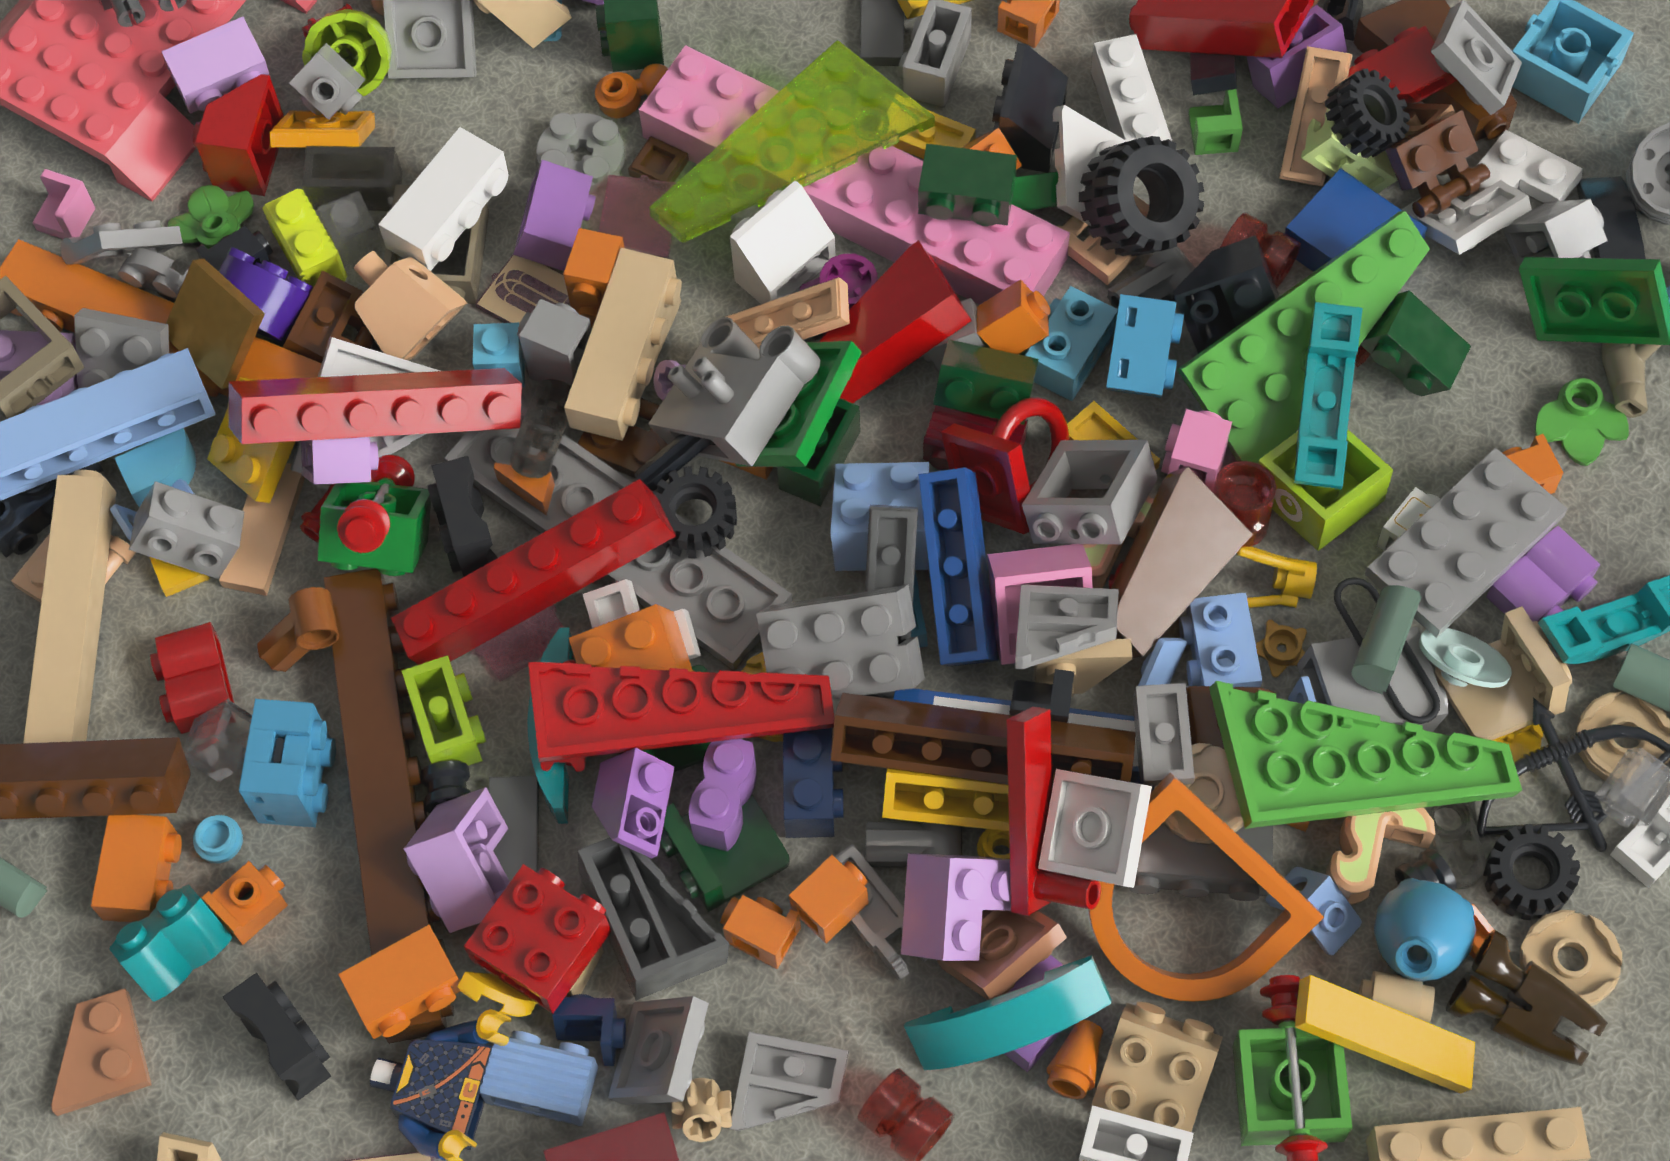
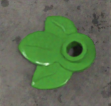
(212, 215)
(1581, 428)

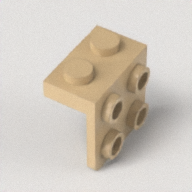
(1535, 673)
(1157, 1067)

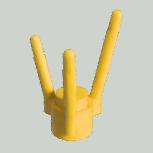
(1291, 576)

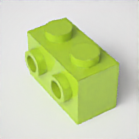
(441, 712)

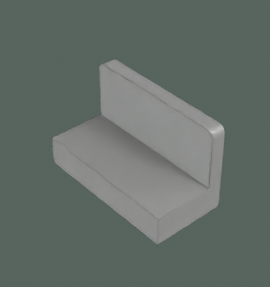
(1163, 733)

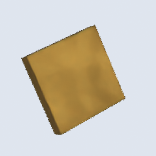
(213, 322)

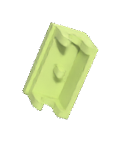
(1329, 155)

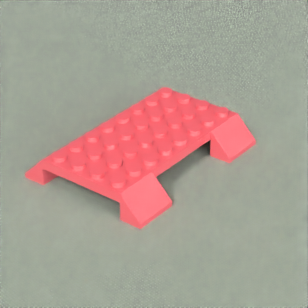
(106, 82)

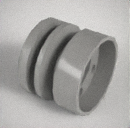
(1647, 177)

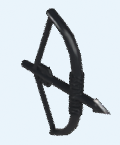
(1580, 802)

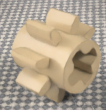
(702, 1110)

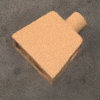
(404, 304)

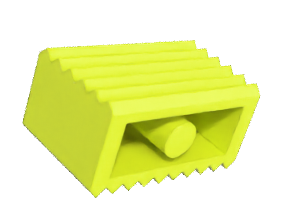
(303, 237)

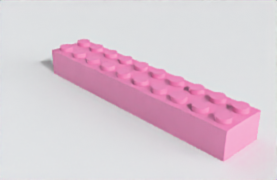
(867, 202)

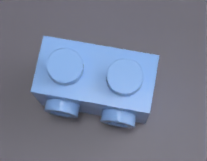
(1221, 641)

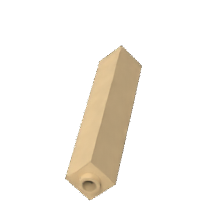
(70, 609)

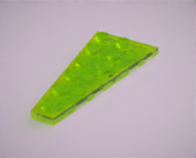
(801, 134)

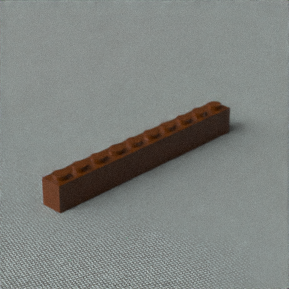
(381, 767)

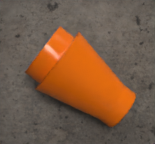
(1075, 1063)

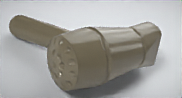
(1626, 375)

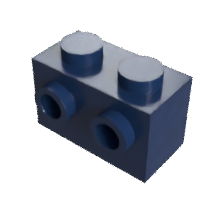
(809, 784)

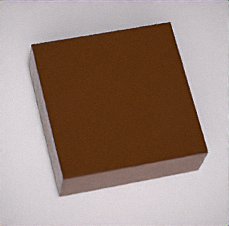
(658, 161)

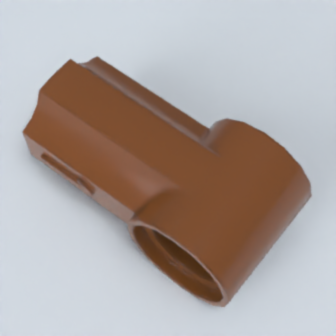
(306, 628)

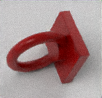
(1000, 462)

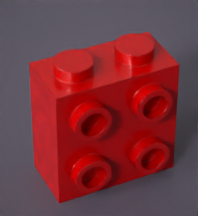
(539, 936)

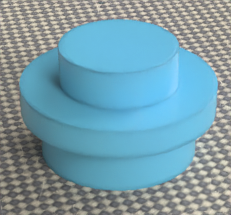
(217, 839)

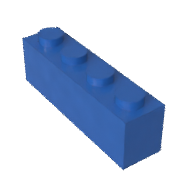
(958, 567)

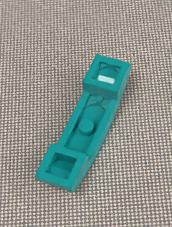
(1327, 395)
(1611, 626)
(554, 782)
(1009, 1020)

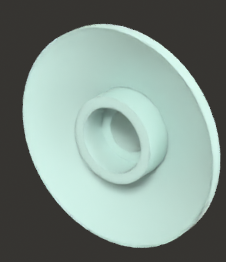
(1465, 659)

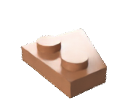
(101, 1054)

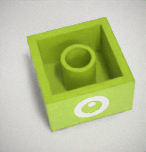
(1326, 512)

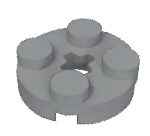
(583, 130)
(152, 273)

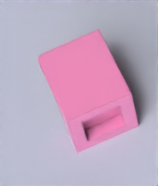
(65, 208)

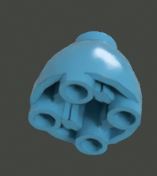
(1424, 929)

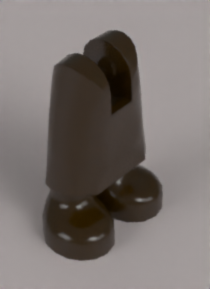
(1531, 1007)

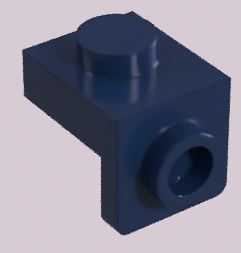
(591, 1019)

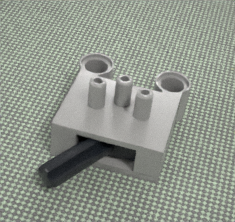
(727, 398)

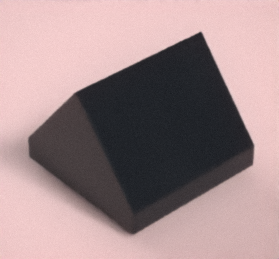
(1347, 13)

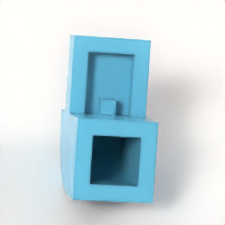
(159, 461)

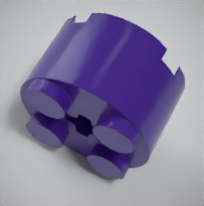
(267, 289)

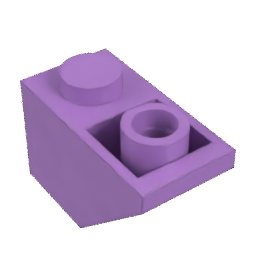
(633, 799)

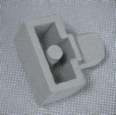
(1557, 230)

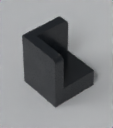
(1043, 695)

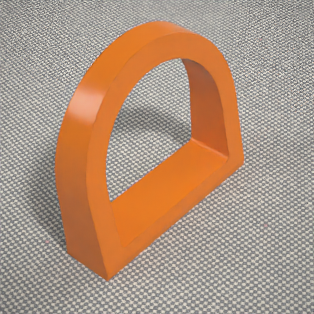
(1266, 950)

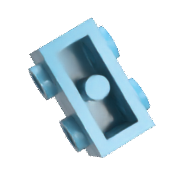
(1077, 338)

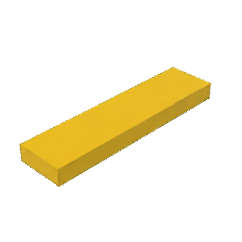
(1385, 1034)

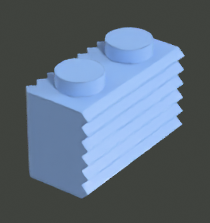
(540, 1078)

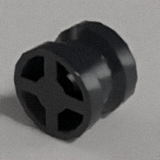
(444, 782)
(1428, 867)

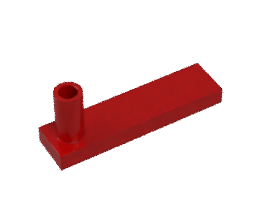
(1028, 811)

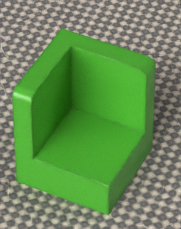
(1217, 126)

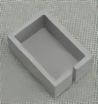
(847, 639)

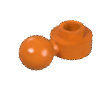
(629, 96)

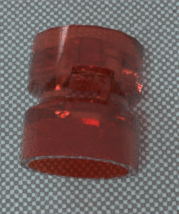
(1278, 248)
(1249, 494)
(905, 1116)

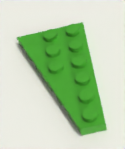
(1261, 364)
(1338, 762)

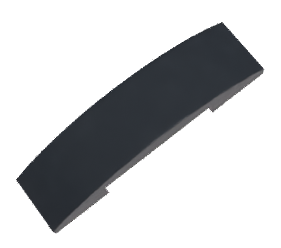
(1619, 217)

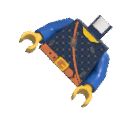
(440, 1085)

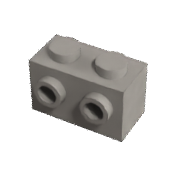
(936, 52)
(553, 341)
(186, 530)

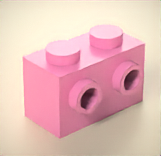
(1198, 444)

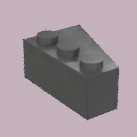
(651, 925)

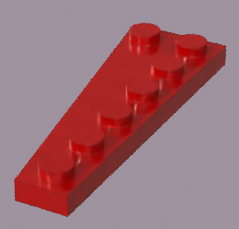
(624, 708)

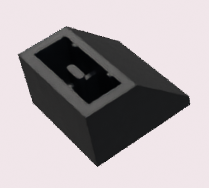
(1027, 107)
(1225, 291)

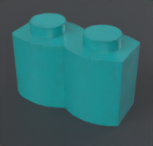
(170, 942)

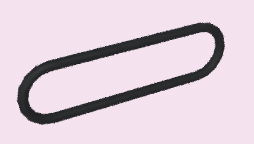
(1407, 649)

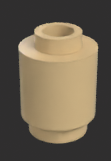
(1400, 994)

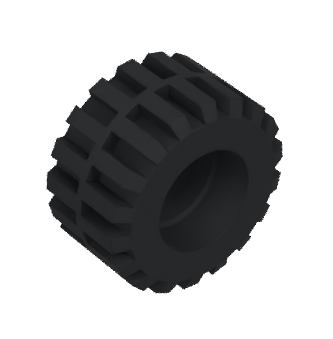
(1170, 188)

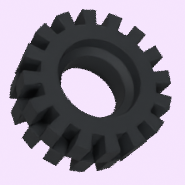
(1367, 113)
(703, 488)
(1547, 849)

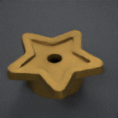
(1281, 635)

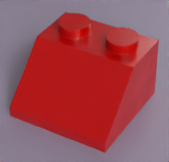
(236, 137)

